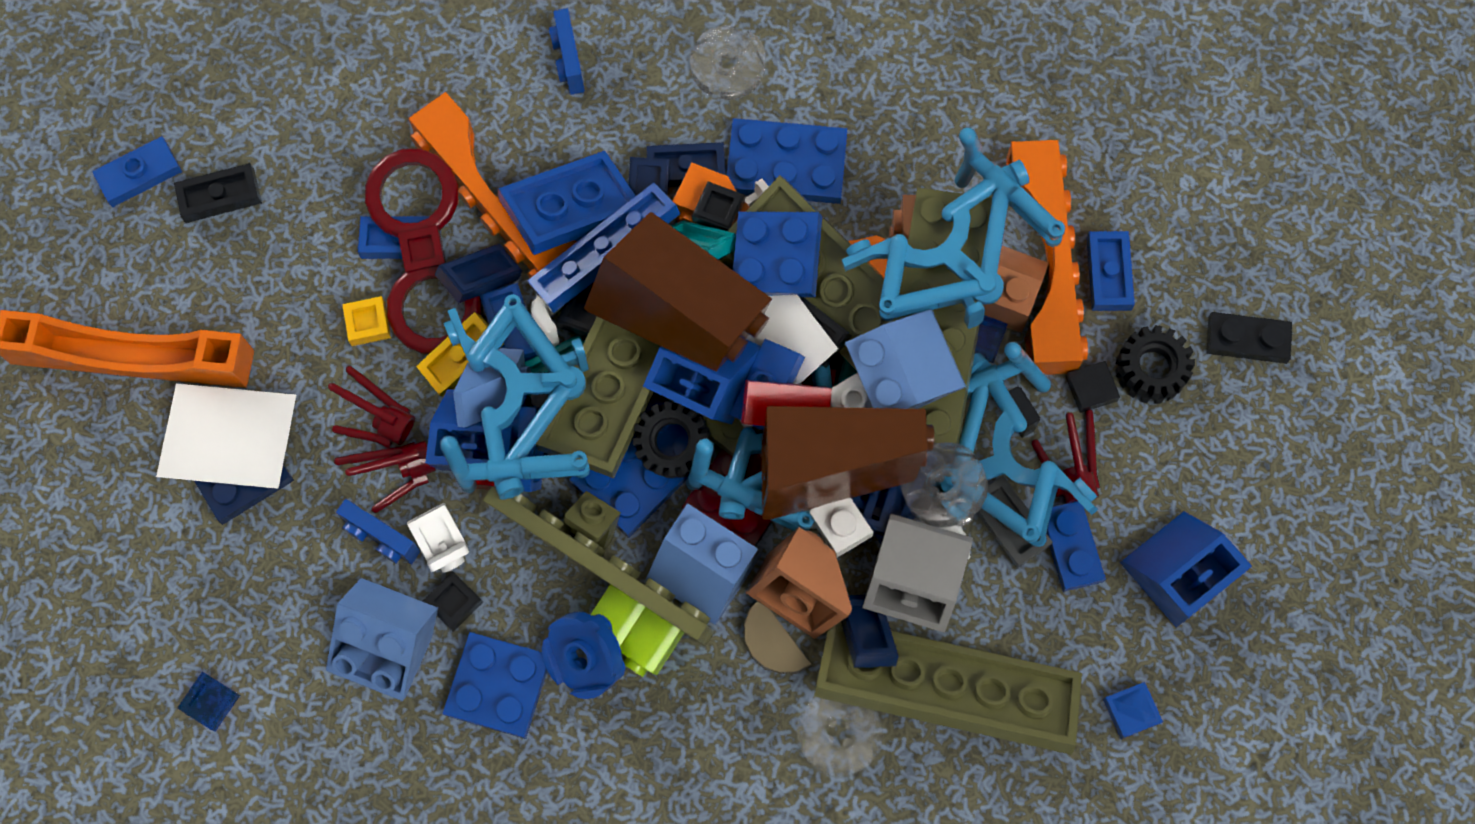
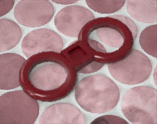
(419, 241)

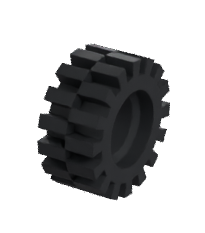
(1164, 344)
(649, 429)

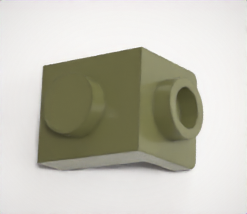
(593, 519)

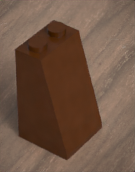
(677, 295)
(838, 454)

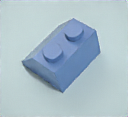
(906, 363)
(703, 563)

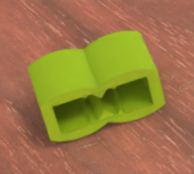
(641, 633)

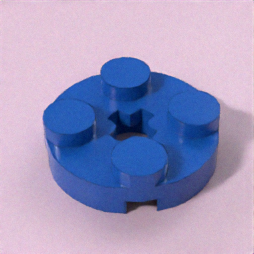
(599, 644)

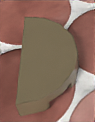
(771, 644)

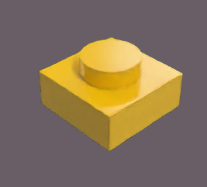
(366, 321)

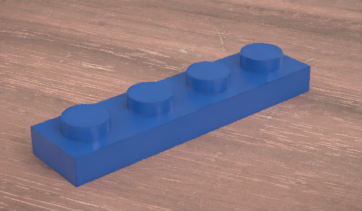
(580, 263)

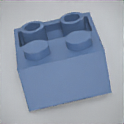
(380, 638)

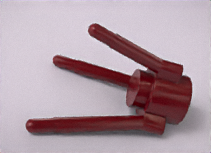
(392, 423)
(409, 458)
(1087, 472)

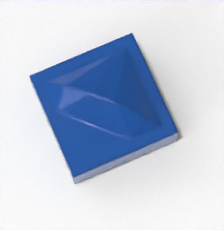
(1132, 710)

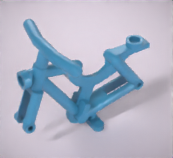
(977, 283)
(562, 383)
(1046, 480)
(734, 490)

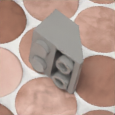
(917, 573)

